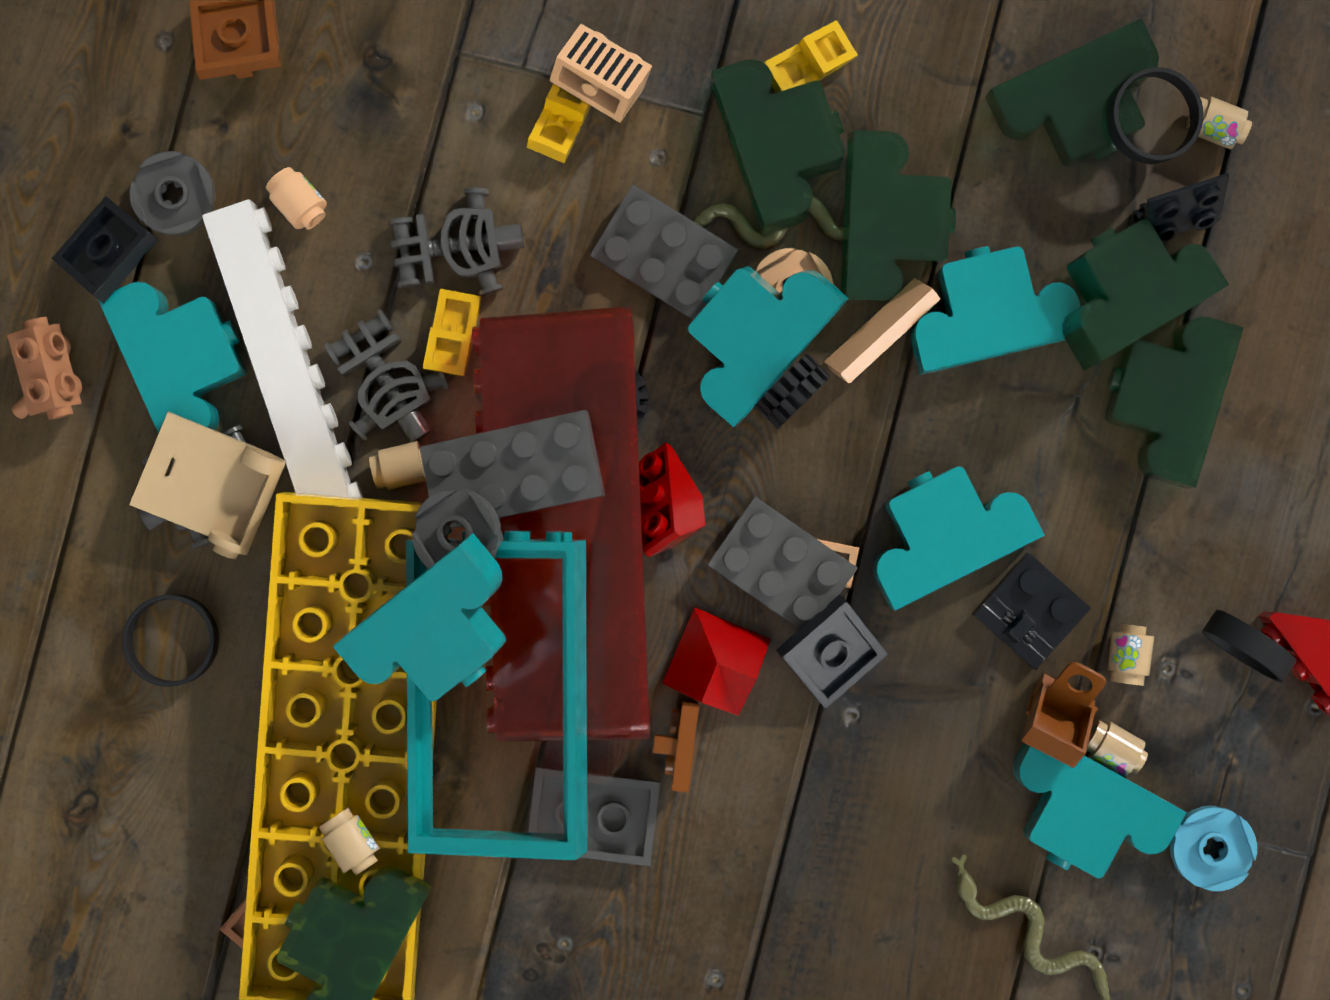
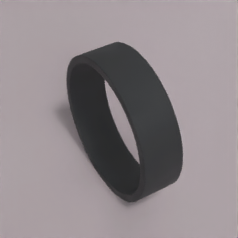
(1189, 93)
(1249, 645)
(128, 649)

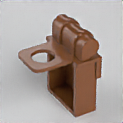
(1062, 716)

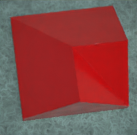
(716, 662)

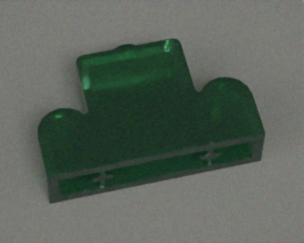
(1074, 94)
(777, 140)
(889, 216)
(1133, 289)
(1174, 396)
(349, 938)

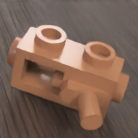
(44, 370)

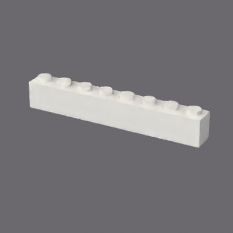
(279, 350)

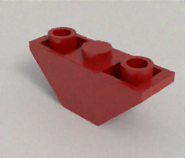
(669, 501)
(1310, 645)

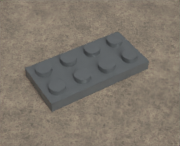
(520, 465)

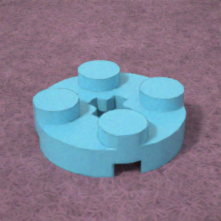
(1233, 859)

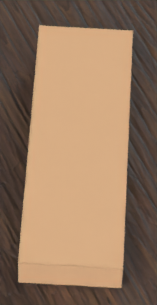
(882, 330)

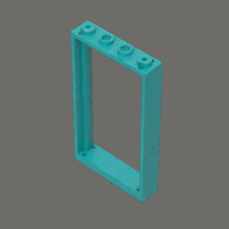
(558, 846)

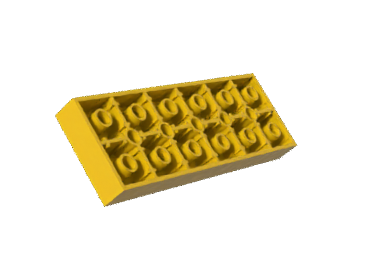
(324, 730)

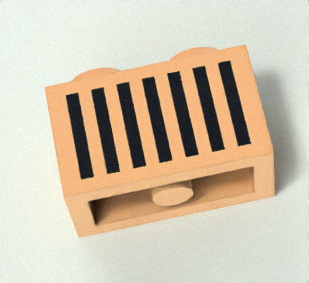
(600, 72)

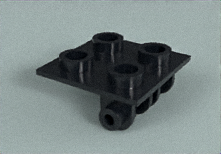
(1185, 208)

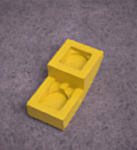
(812, 58)
(558, 124)
(451, 334)

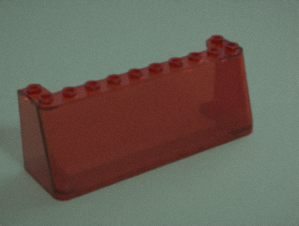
(534, 372)

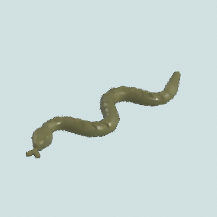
(755, 239)
(968, 891)

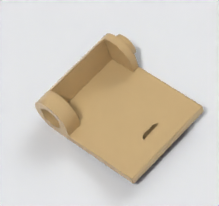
(212, 483)

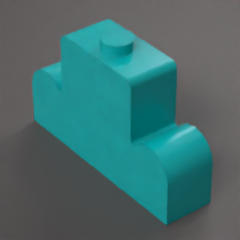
(989, 311)
(758, 334)
(174, 352)
(948, 534)
(432, 625)
(1090, 812)

